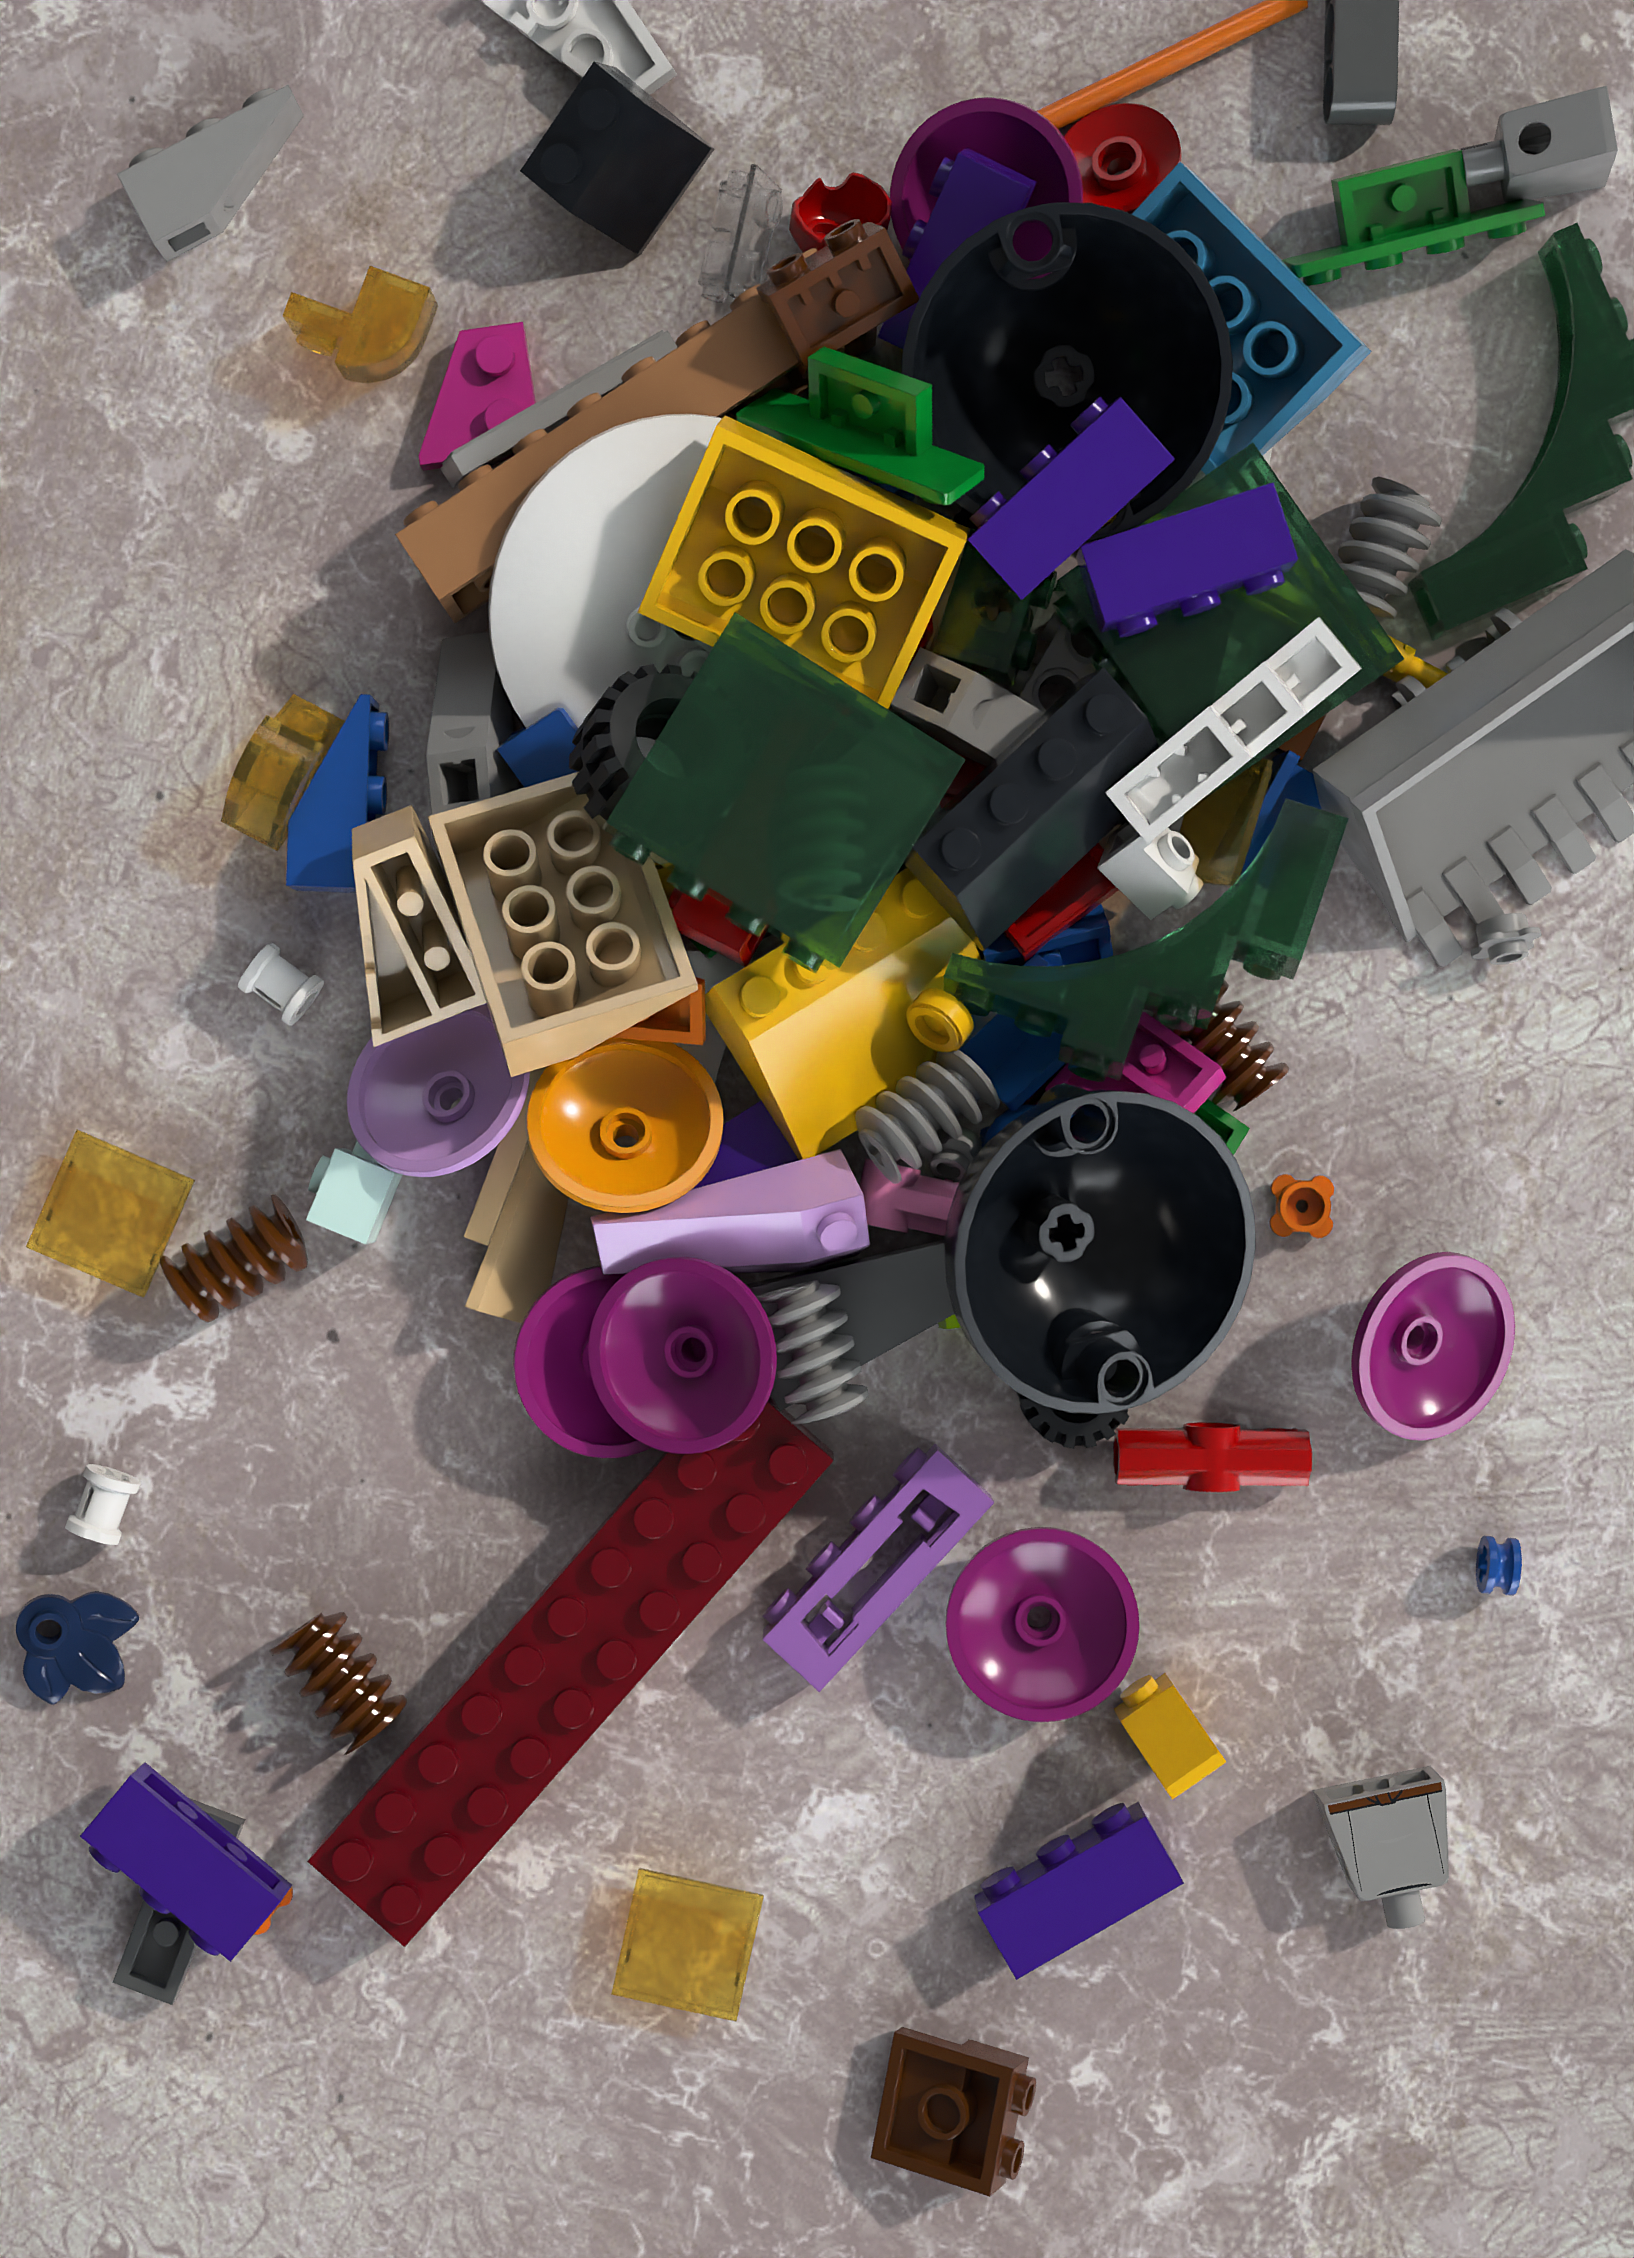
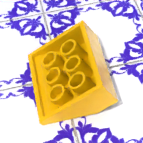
(805, 558)
(842, 1034)

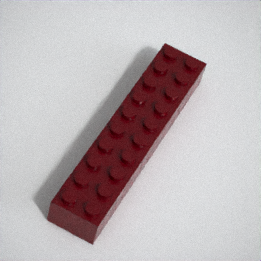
(563, 1670)

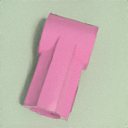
(912, 1203)

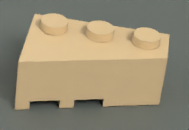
(408, 929)

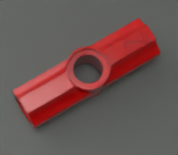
(1212, 1457)

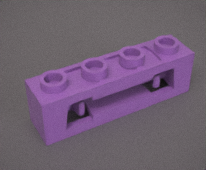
(803, 1642)

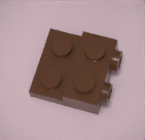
(953, 2110)

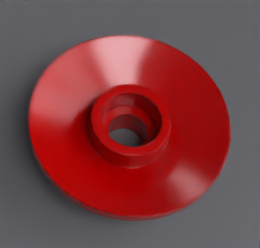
(1118, 140)

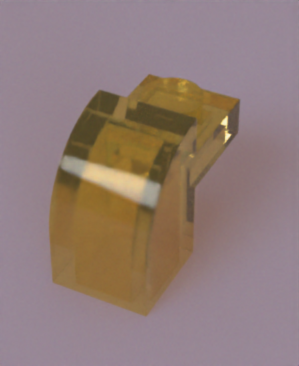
(378, 336)
(278, 770)

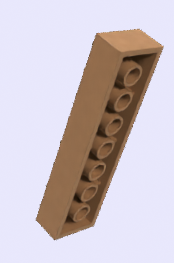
(708, 374)

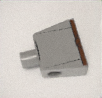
(1390, 1838)

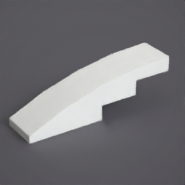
(1233, 730)

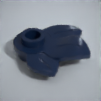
(82, 1649)

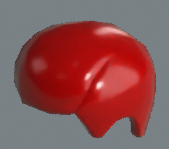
(828, 207)

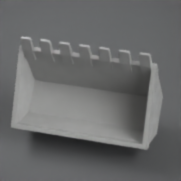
(1495, 762)

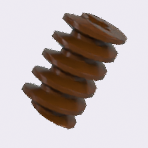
(1231, 1050)
(237, 1262)
(341, 1678)

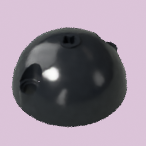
(1115, 305)
(1143, 1248)

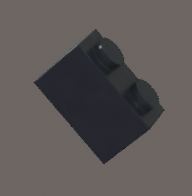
(617, 158)

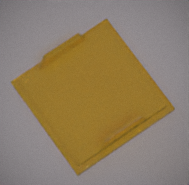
(1225, 823)
(110, 1213)
(687, 1944)

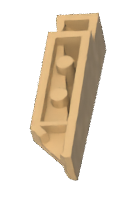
(520, 1223)

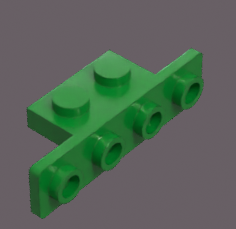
(1405, 210)
(868, 424)

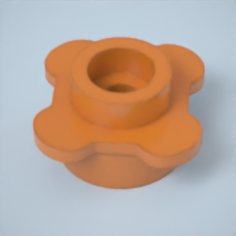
(1314, 1219)

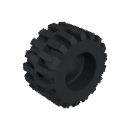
(607, 740)

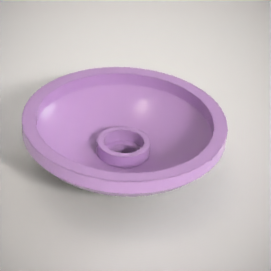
(406, 1089)

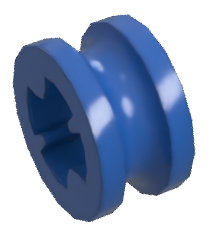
(1498, 1565)

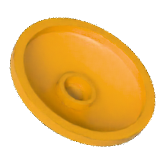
(619, 1091)

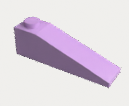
(747, 1224)

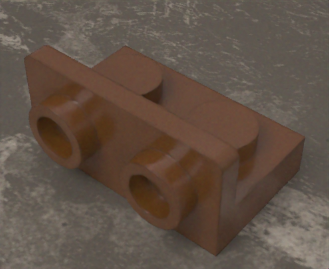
(838, 289)

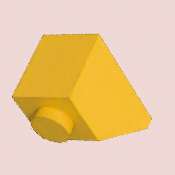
(1167, 1734)

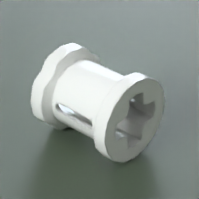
(280, 984)
(102, 1504)

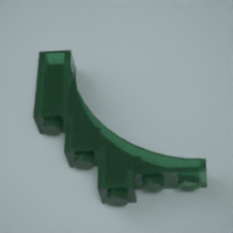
(1578, 462)
(1178, 977)

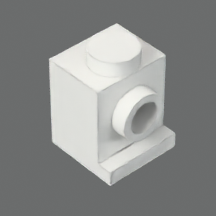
(1151, 873)

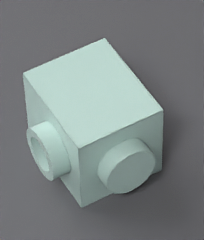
(352, 1193)

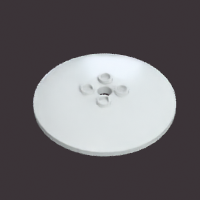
(582, 563)

